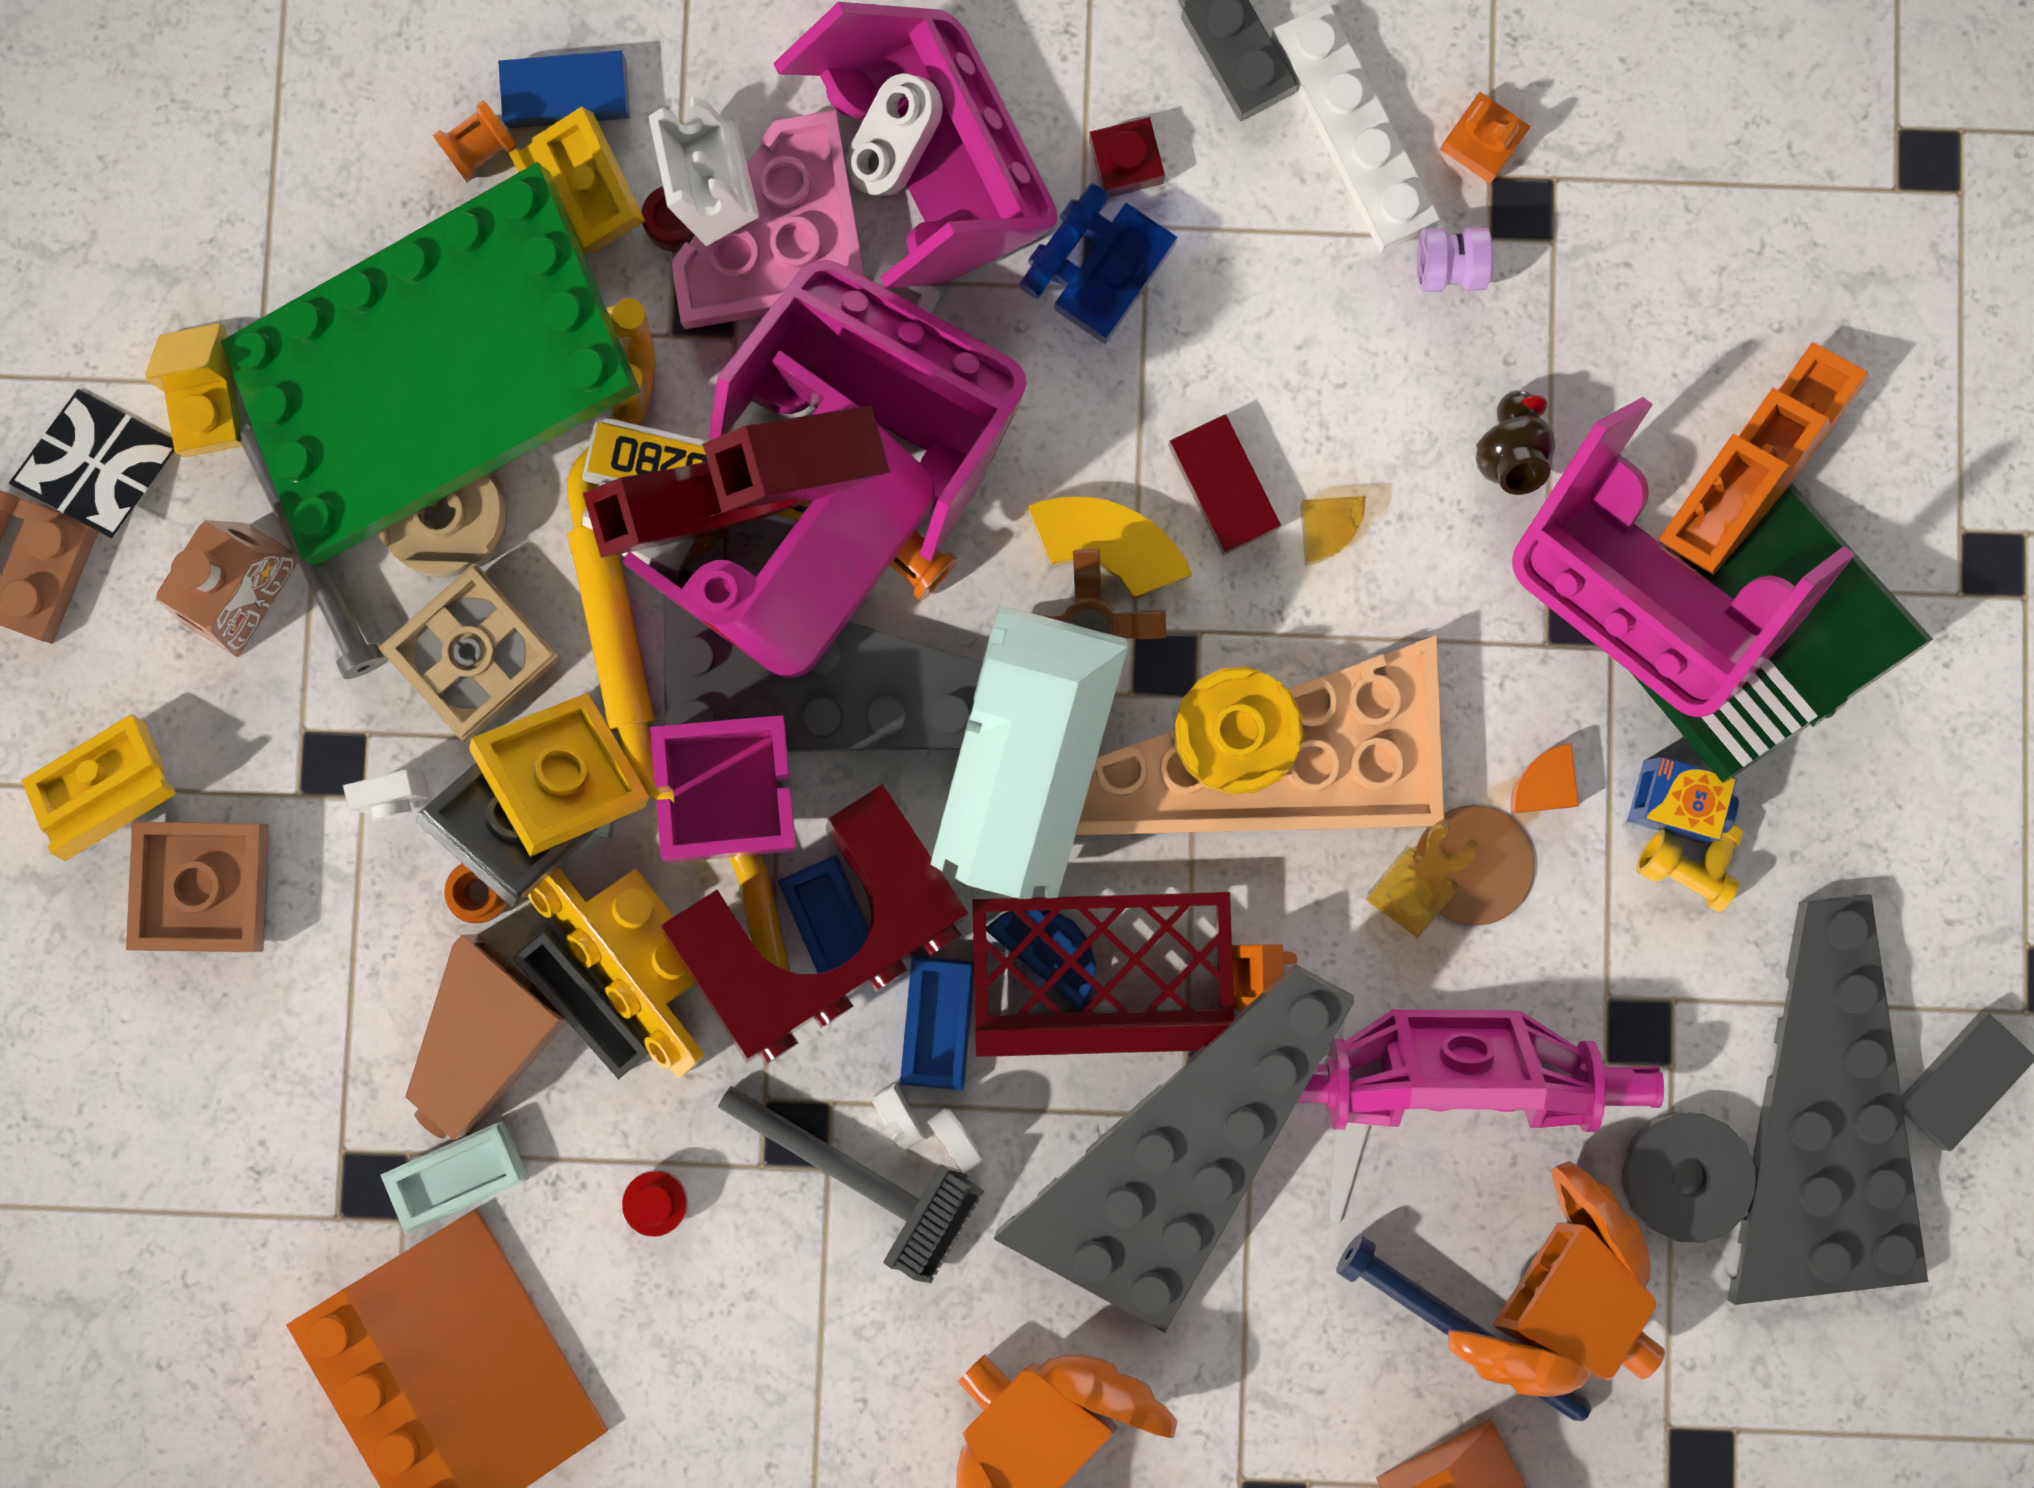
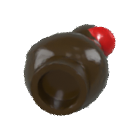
(1519, 447)

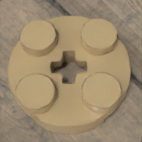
(463, 541)

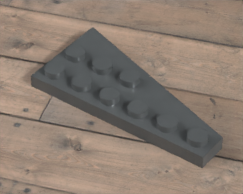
(859, 697)
(1831, 1134)
(1169, 1174)

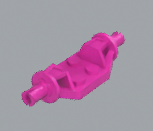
(1474, 1063)

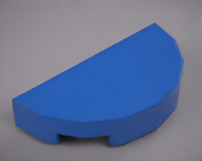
(1041, 958)

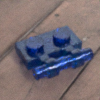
(1112, 274)

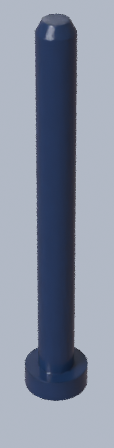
(1359, 1261)

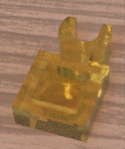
(1418, 885)

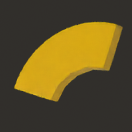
(1128, 542)

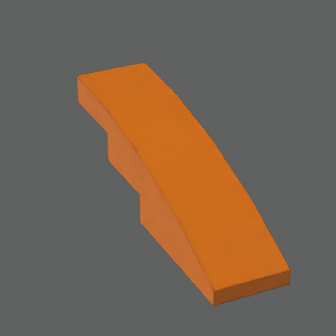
(1764, 458)

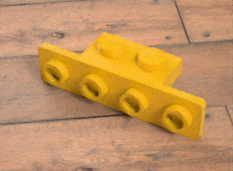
(625, 947)

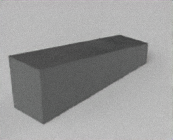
(581, 1002)

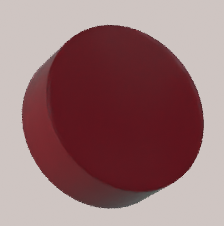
(662, 224)

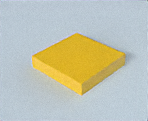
(558, 773)

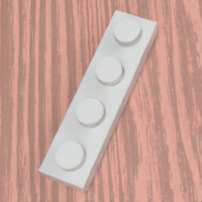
(1355, 127)

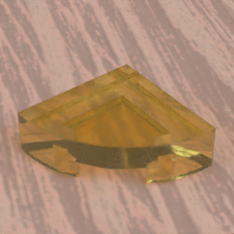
(1329, 525)

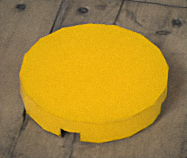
(1238, 730)

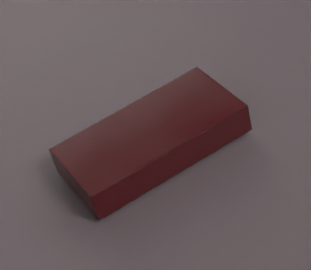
(1224, 484)

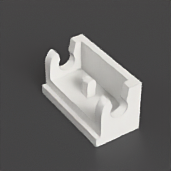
(704, 172)

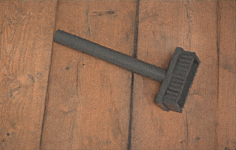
(930, 1221)

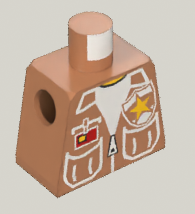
(226, 582)

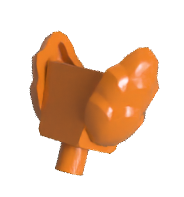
(1577, 1302)
(1049, 1420)

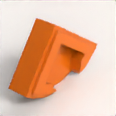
(1547, 783)

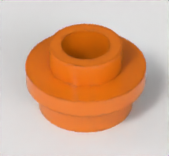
(459, 900)

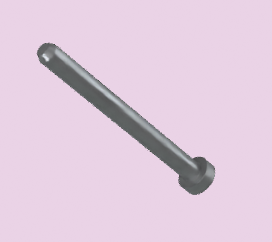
(357, 656)

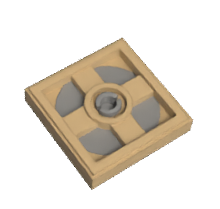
(470, 653)

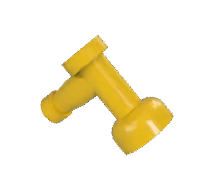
(1664, 858)

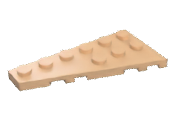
(1362, 763)

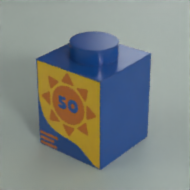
(1683, 800)

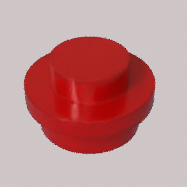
(654, 1203)

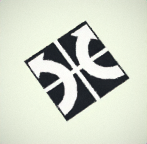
(94, 463)

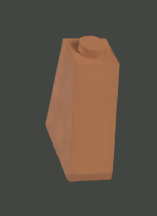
(478, 1038)

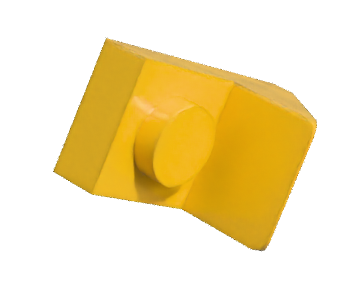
(197, 390)

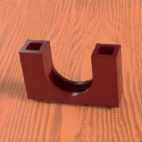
(743, 480)
(766, 1004)

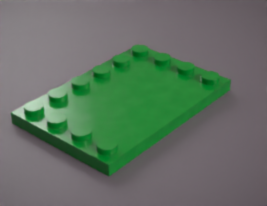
(428, 365)

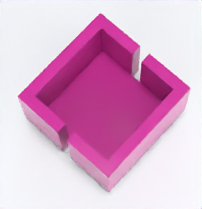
(723, 789)

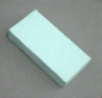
(454, 1177)

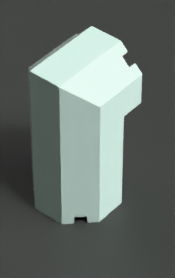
(1028, 753)

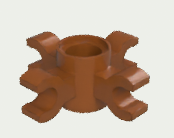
(1087, 581)

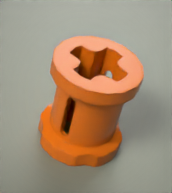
(475, 141)
(919, 571)

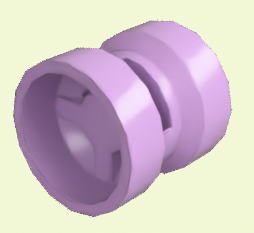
(1454, 259)

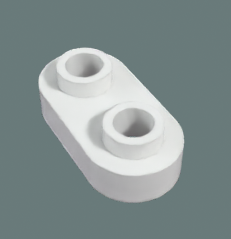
(894, 139)

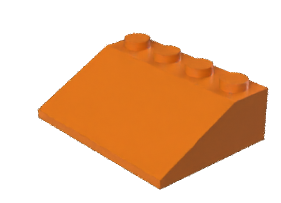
(448, 1368)

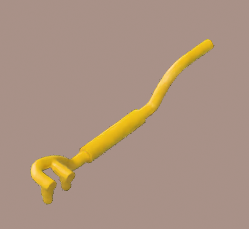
(616, 639)

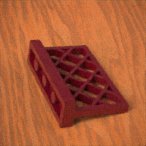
(1102, 1030)

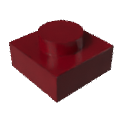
(1127, 157)

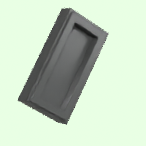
(1965, 1081)

